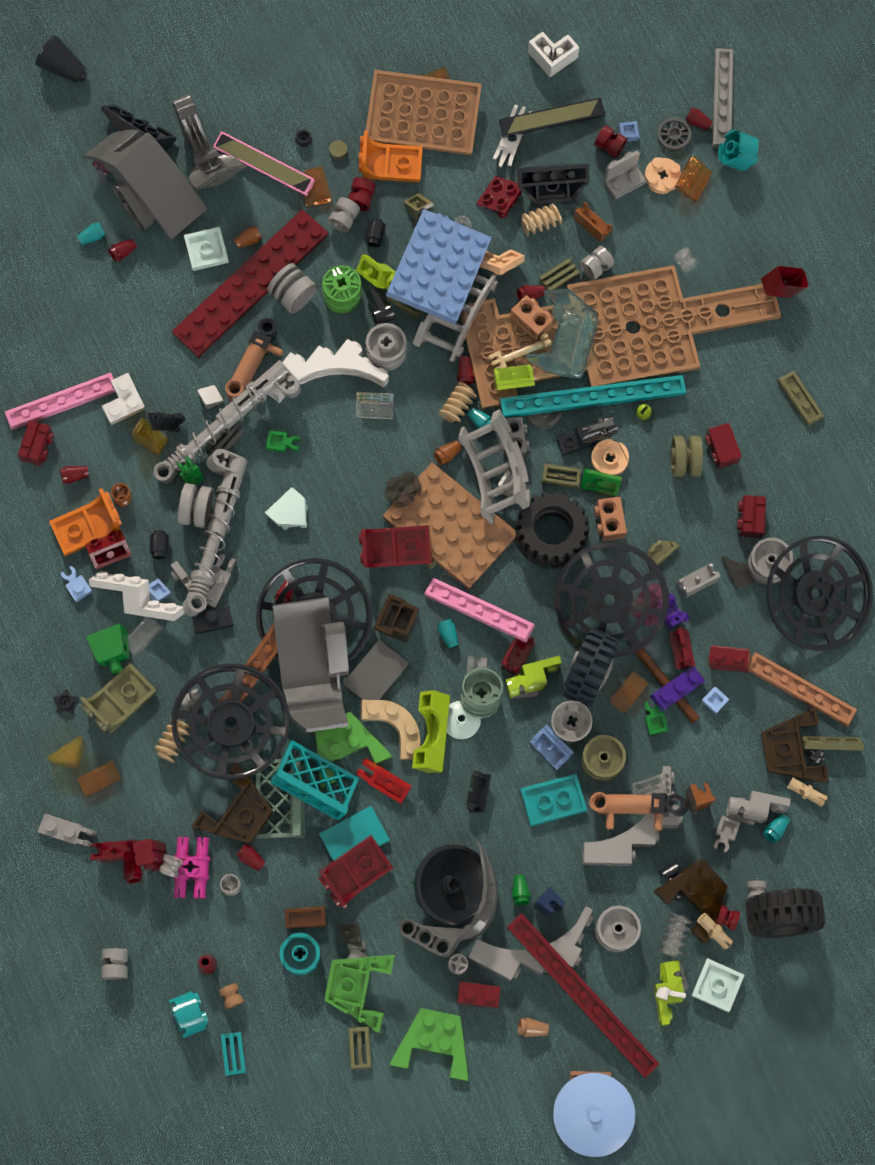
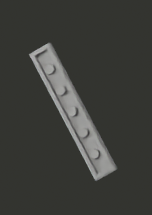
(722, 95)

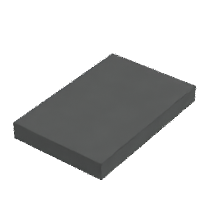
(376, 673)

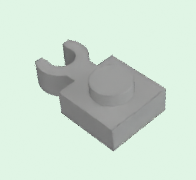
(179, 574)
(726, 830)

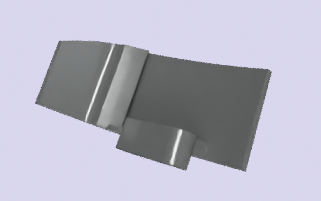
(311, 663)

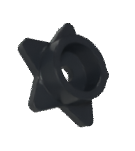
(65, 697)

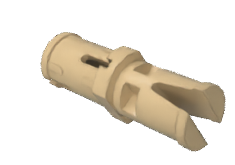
(807, 792)
(714, 931)

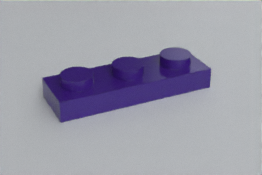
(677, 689)

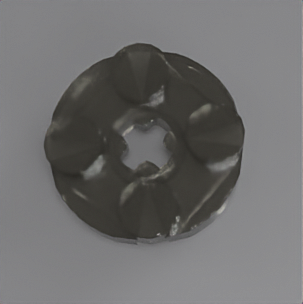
(406, 482)

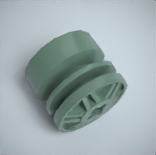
(481, 683)

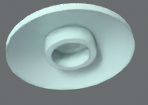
(459, 729)

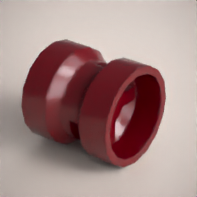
(732, 918)

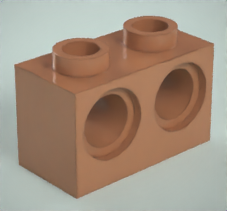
(528, 320)
(615, 518)

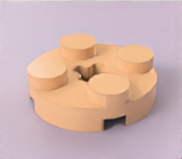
(666, 166)
(614, 449)

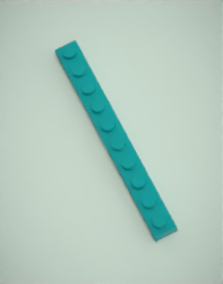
(592, 396)

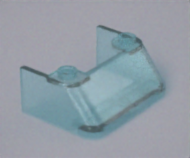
(572, 338)

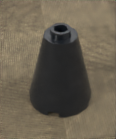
(61, 61)

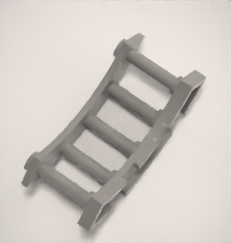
(424, 335)
(515, 463)

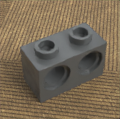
(518, 436)

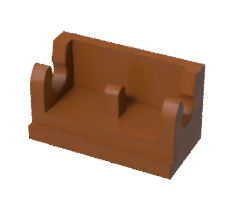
(592, 223)
(698, 799)

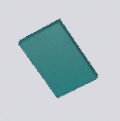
(553, 800)
(352, 831)

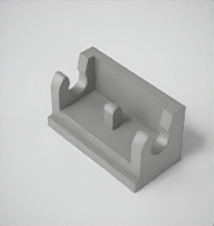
(697, 580)

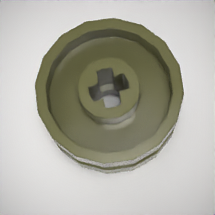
(686, 456)
(613, 754)

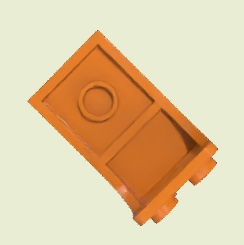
(389, 161)
(86, 523)

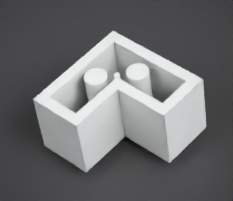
(553, 56)
(127, 402)

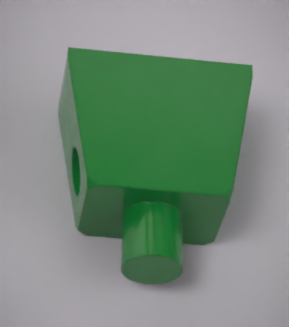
(110, 647)

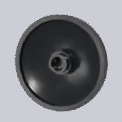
(450, 884)

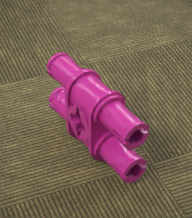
(199, 875)

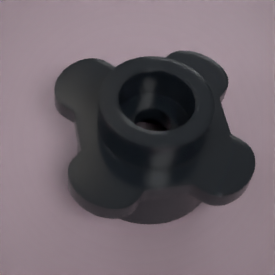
(816, 755)

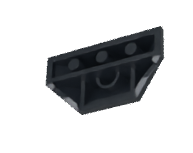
(553, 182)

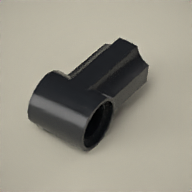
(381, 309)

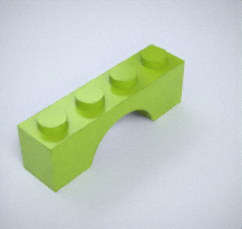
(435, 710)

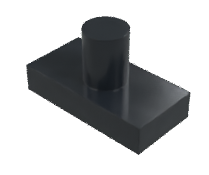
(212, 620)

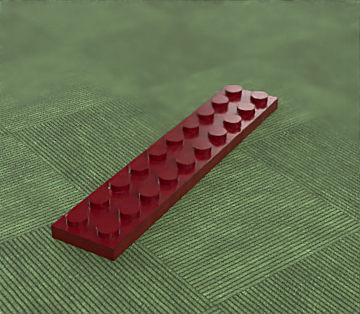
(248, 283)

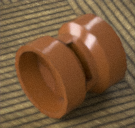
(118, 492)

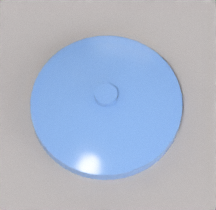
(594, 1114)

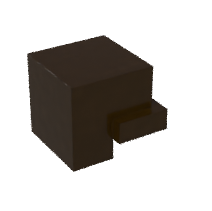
(397, 618)

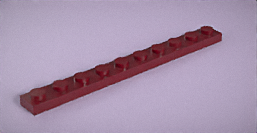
(582, 995)

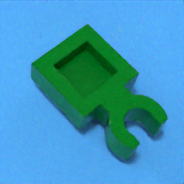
(278, 441)
(190, 472)
(655, 721)

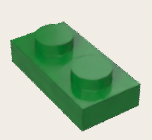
(601, 482)

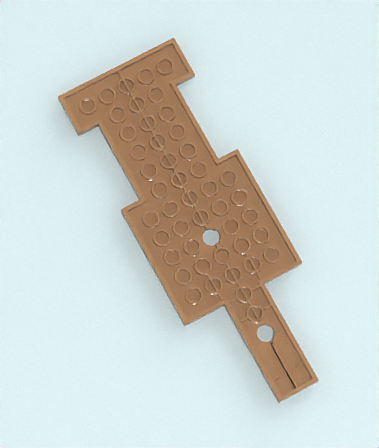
(616, 356)

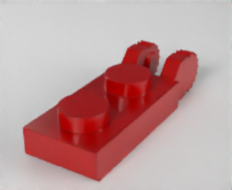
(384, 781)

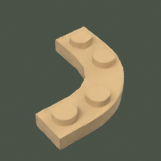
(397, 717)

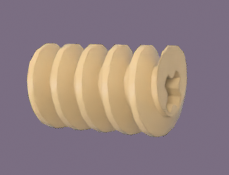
(540, 218)
(457, 403)
(168, 744)

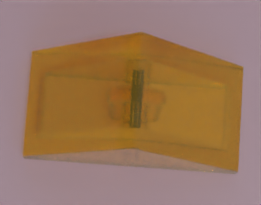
(148, 438)
(68, 755)

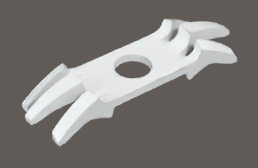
(508, 146)

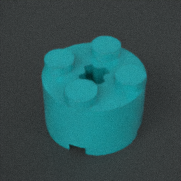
(738, 150)
(291, 946)
(188, 1014)

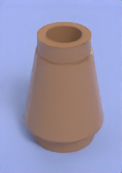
(532, 1028)

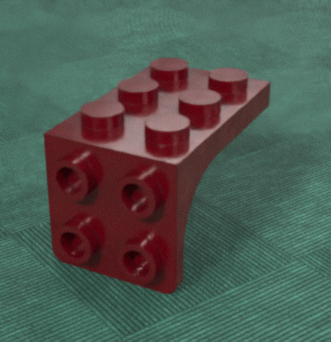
(395, 546)
(354, 871)

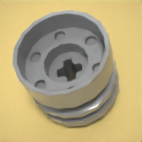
(292, 288)
(561, 716)

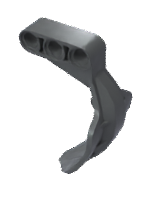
(210, 166)
(479, 924)

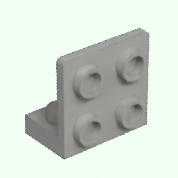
(623, 175)

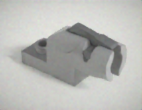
(756, 807)

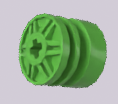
(343, 298)

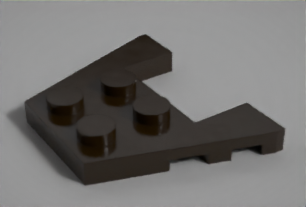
(784, 749)
(243, 817)
(701, 888)

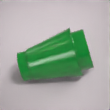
(520, 892)

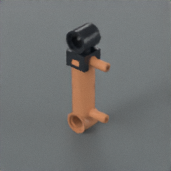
(259, 346)
(656, 804)

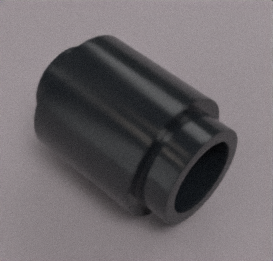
(375, 233)
(159, 545)

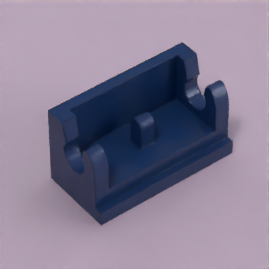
(549, 900)

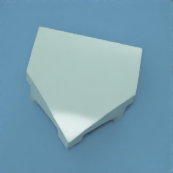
(289, 510)

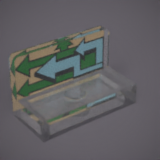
(374, 405)

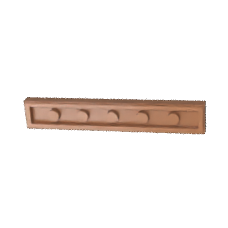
(801, 689)

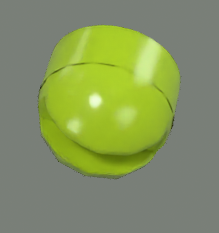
(646, 415)

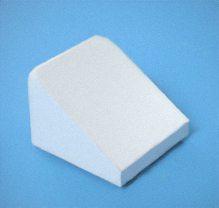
(210, 396)
(506, 479)

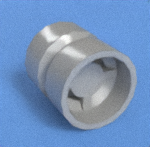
(344, 214)
(597, 263)
(114, 964)

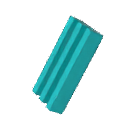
(233, 1055)

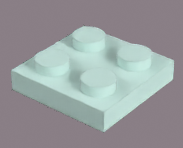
(206, 248)
(717, 985)

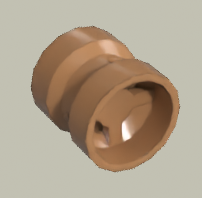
(231, 996)

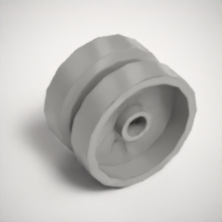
(386, 346)
(195, 505)
(767, 550)
(609, 937)

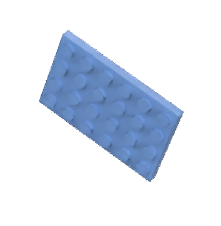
(438, 266)

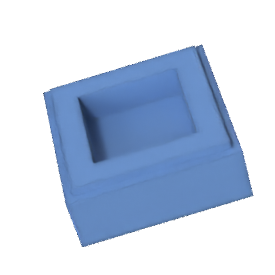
(629, 130)

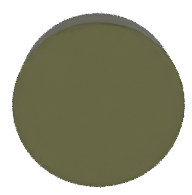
(338, 149)

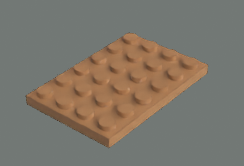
(423, 112)
(459, 534)

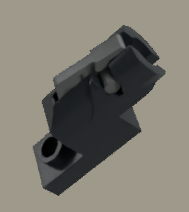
(587, 435)

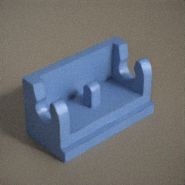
(551, 747)

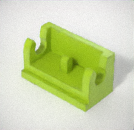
(513, 377)

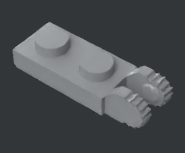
(220, 583)
(64, 830)

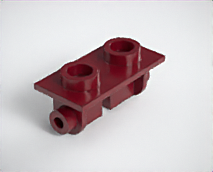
(681, 648)

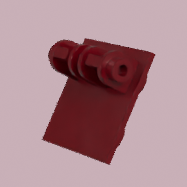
(500, 196)

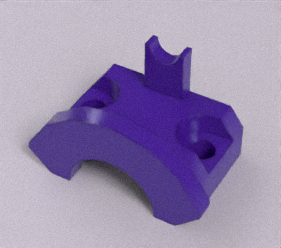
(674, 614)

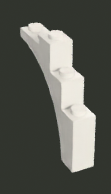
(323, 363)

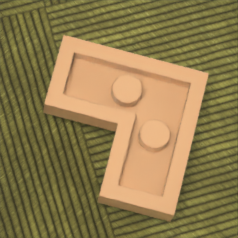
(501, 263)

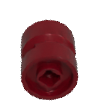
(610, 141)
(361, 192)

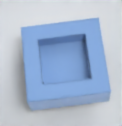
(158, 591)
(715, 700)

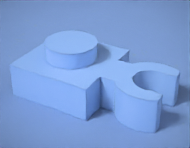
(77, 586)

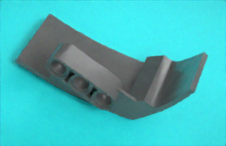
(148, 182)

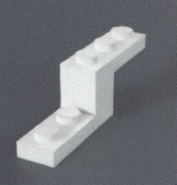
(136, 596)

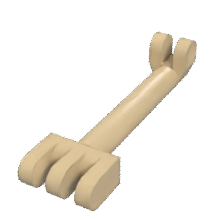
(502, 360)

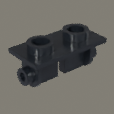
(165, 422)
(477, 798)

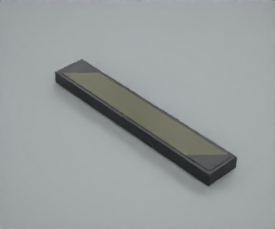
(551, 117)

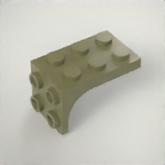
(118, 699)

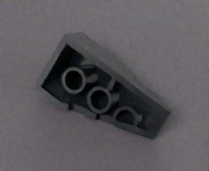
(124, 120)

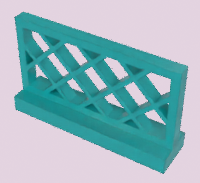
(310, 794)

